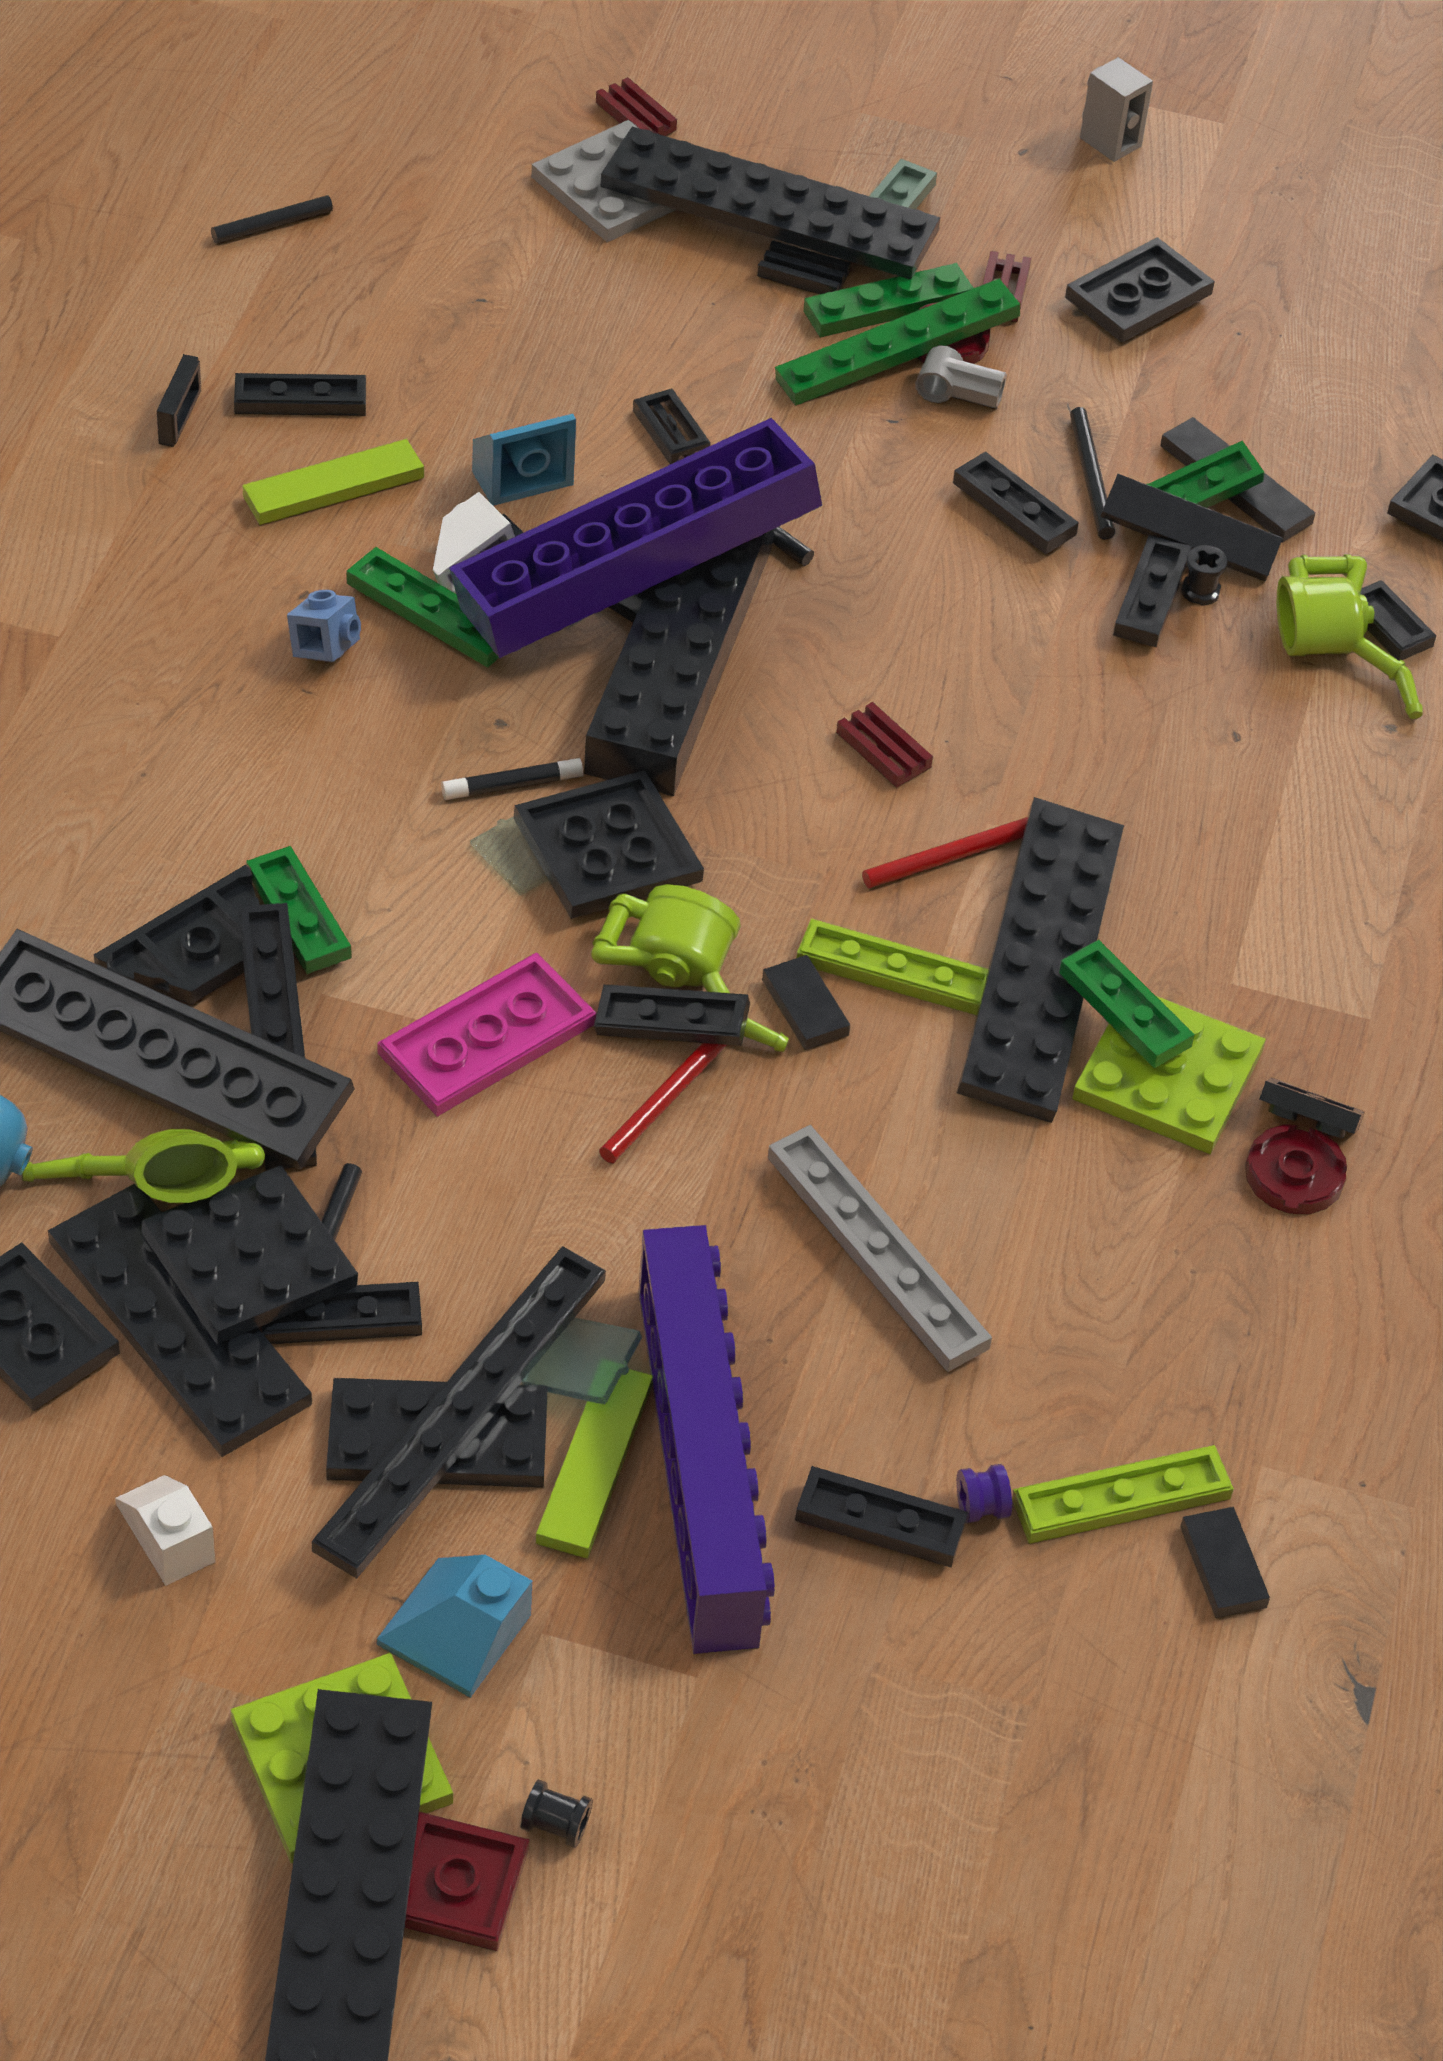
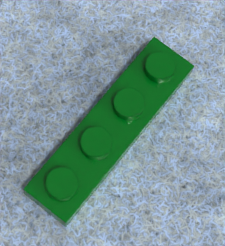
(883, 299)
(419, 602)

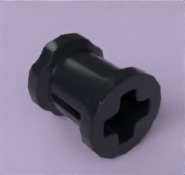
(1205, 567)
(556, 1813)

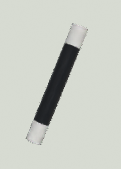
(512, 779)

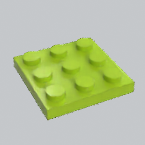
(1184, 1096)
(278, 1738)

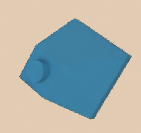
(526, 459)
(460, 1619)

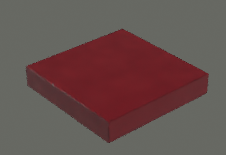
(463, 1880)

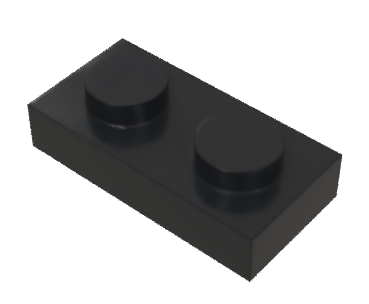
(1331, 1115)

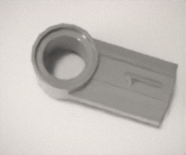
(949, 376)

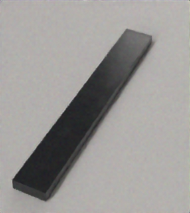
(457, 1413)

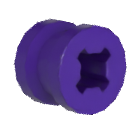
(984, 1493)

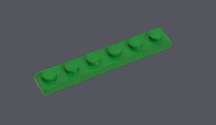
(897, 341)

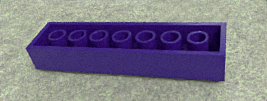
(636, 537)
(703, 1441)

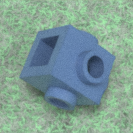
(323, 626)

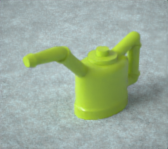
(1332, 618)
(679, 941)
(164, 1165)

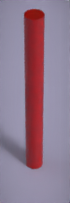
(944, 853)
(659, 1101)

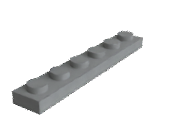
(879, 1248)

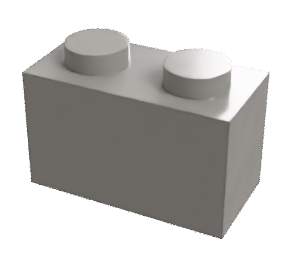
(1116, 109)

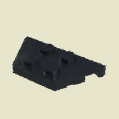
(190, 945)

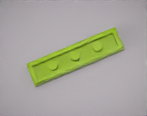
(333, 481)
(893, 966)
(593, 1467)
(1122, 1494)

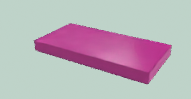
(486, 1034)

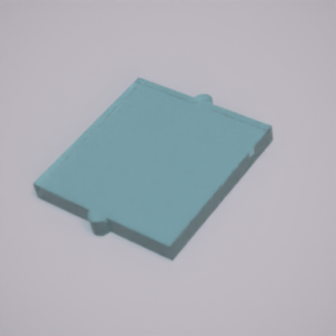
(510, 856)
(586, 1360)

